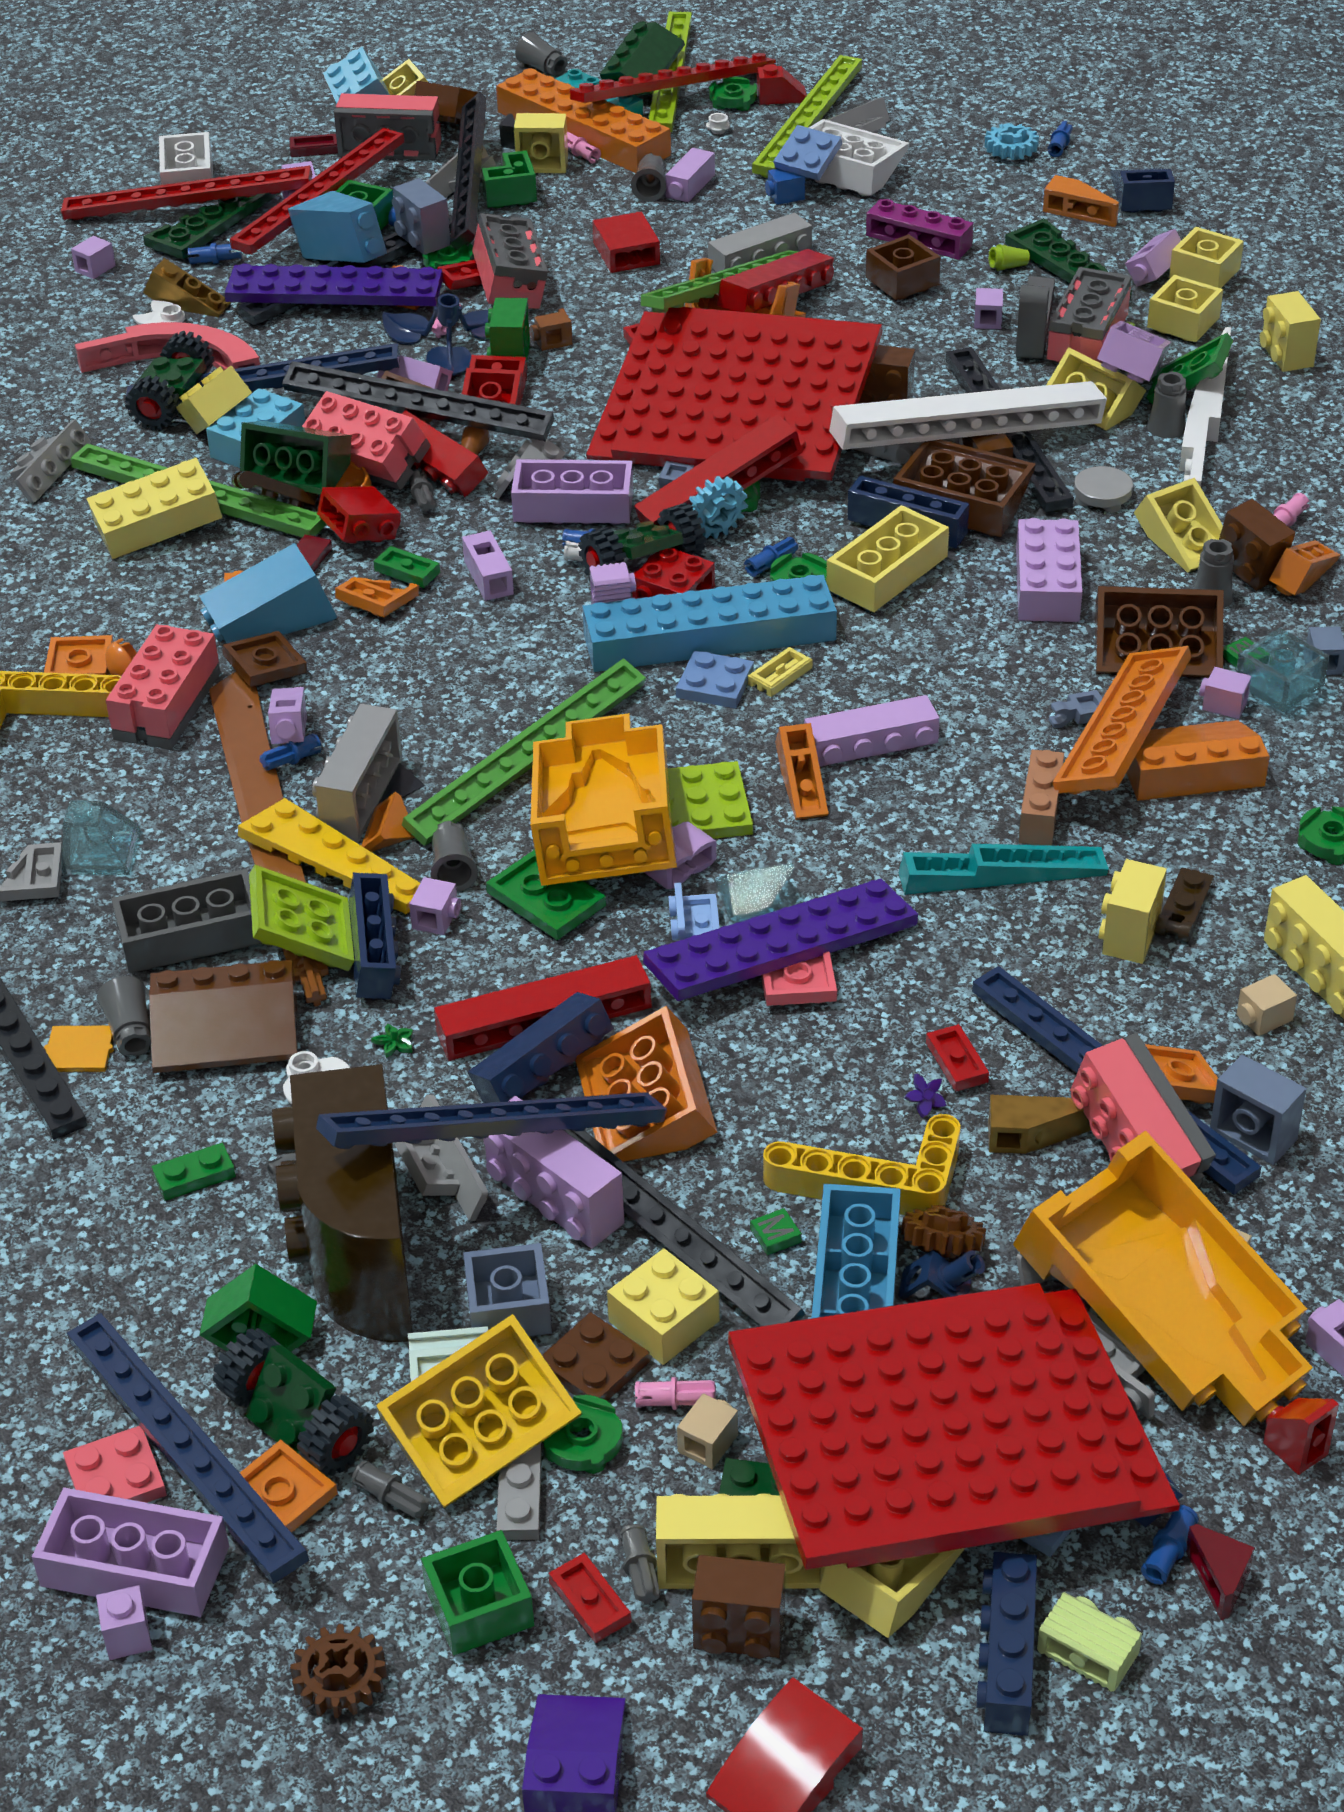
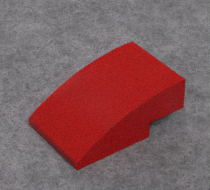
(496, 378)
(787, 1755)

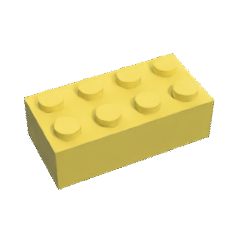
(154, 508)
(887, 558)
(1309, 935)
(726, 1528)

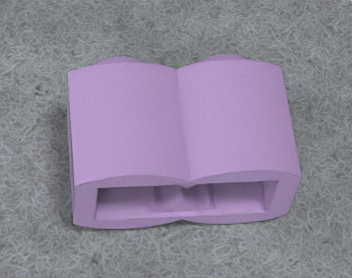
(693, 854)

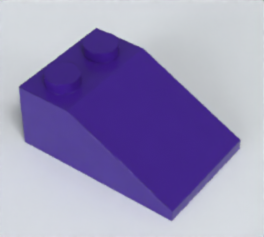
(574, 1754)

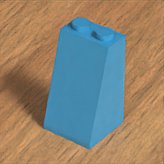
(337, 228)
(268, 598)

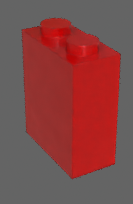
(626, 242)

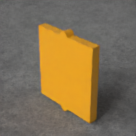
(80, 1048)

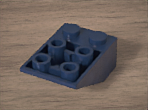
(1144, 189)

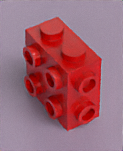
(358, 514)
(673, 573)

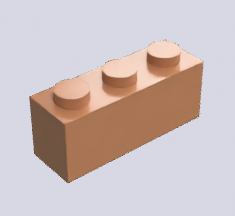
(1040, 798)

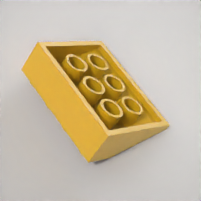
(477, 1411)

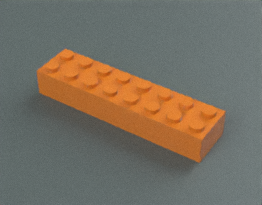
(616, 132)

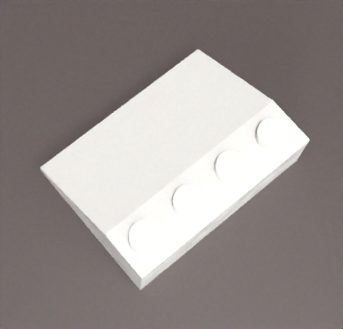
(863, 159)

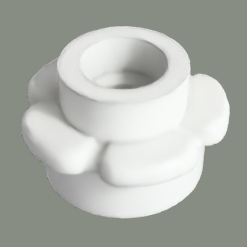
(718, 123)

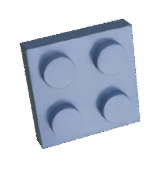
(808, 152)
(714, 679)

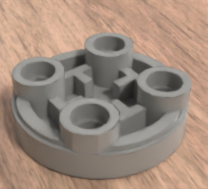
(1103, 488)

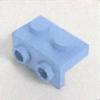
(694, 914)

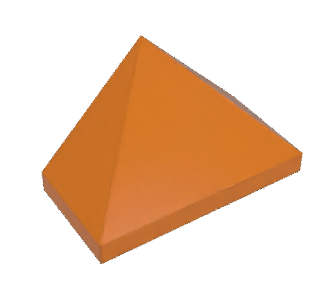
(386, 824)

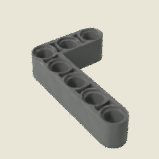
(1034, 316)

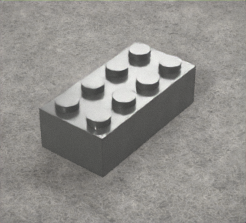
(185, 920)

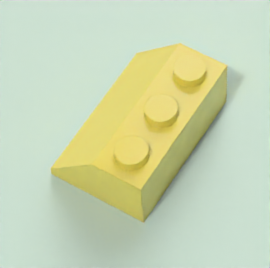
(1121, 392)

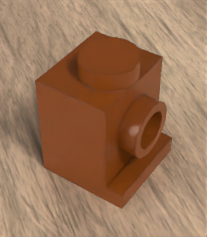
(552, 330)

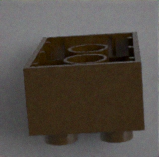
(347, 1205)

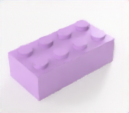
(1133, 351)
(572, 491)
(1048, 570)
(560, 1180)
(119, 1543)

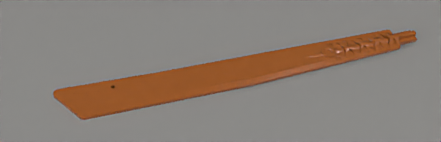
(256, 789)

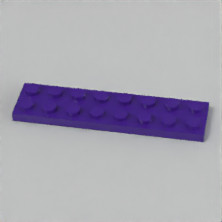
(334, 285)
(779, 939)

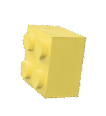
(544, 139)
(1207, 257)
(1184, 308)
(1290, 331)
(208, 403)
(1132, 910)
(663, 1306)

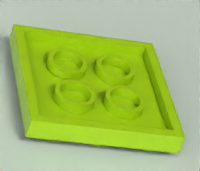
(710, 799)
(301, 918)

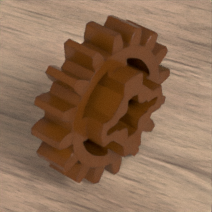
(943, 1231)
(338, 1671)

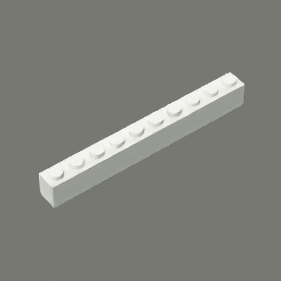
(966, 415)

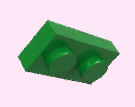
(407, 566)
(193, 1171)

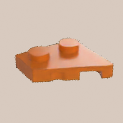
(375, 595)

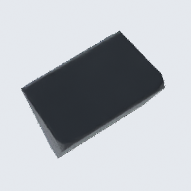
(507, 132)

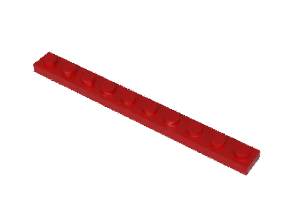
(667, 78)
(348, 167)
(185, 192)

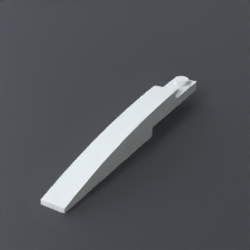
(1202, 422)

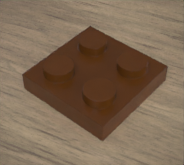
(264, 658)
(595, 1358)

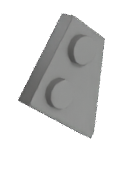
(34, 873)

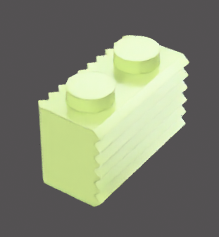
(1089, 1640)

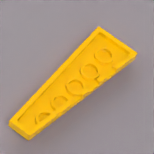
(318, 844)

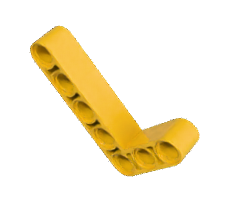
(55, 693)
(805, 1169)

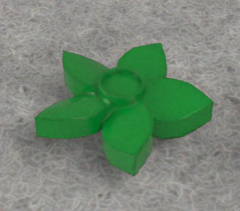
(394, 1040)

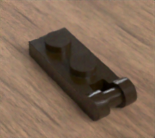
(273, 488)
(1184, 904)

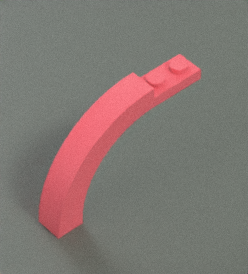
(148, 340)

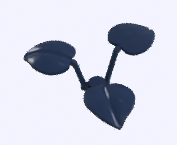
(409, 327)

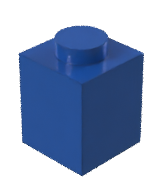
(785, 186)

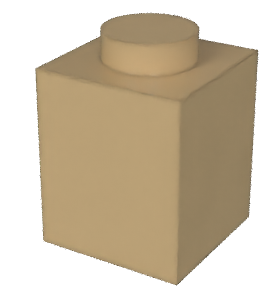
(1266, 1004)
(707, 1430)

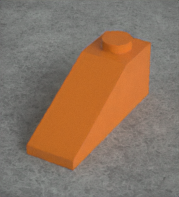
(1079, 201)
(1302, 567)
(801, 771)

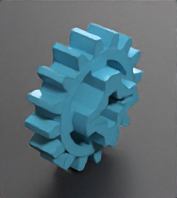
(1011, 141)
(719, 505)

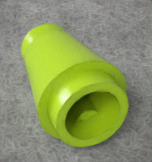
(1007, 257)

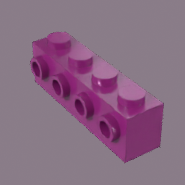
(938, 232)

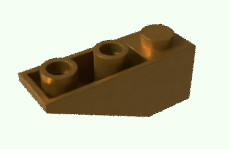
(178, 287)
(1032, 1122)

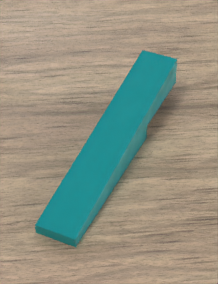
(997, 866)

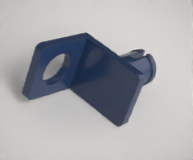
(941, 1275)

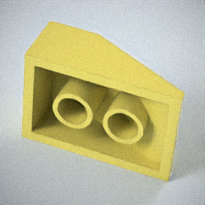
(403, 79)
(1179, 522)
(889, 1591)

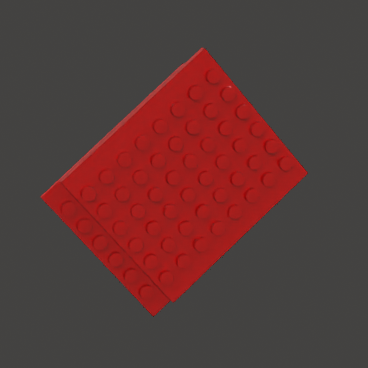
(717, 374)
(946, 1425)

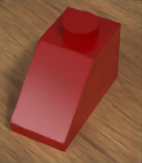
(778, 86)
(1301, 1431)

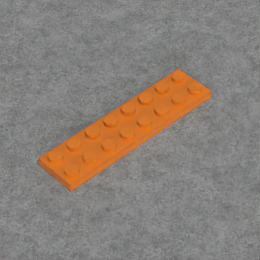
(1122, 721)

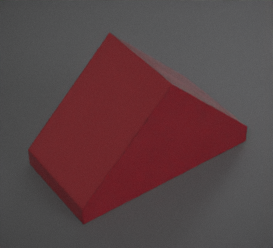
(1220, 1565)

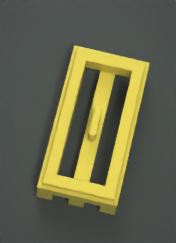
(784, 673)

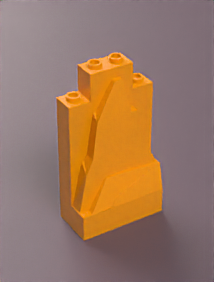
(601, 801)
(1172, 1282)

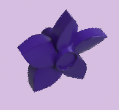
(925, 1095)

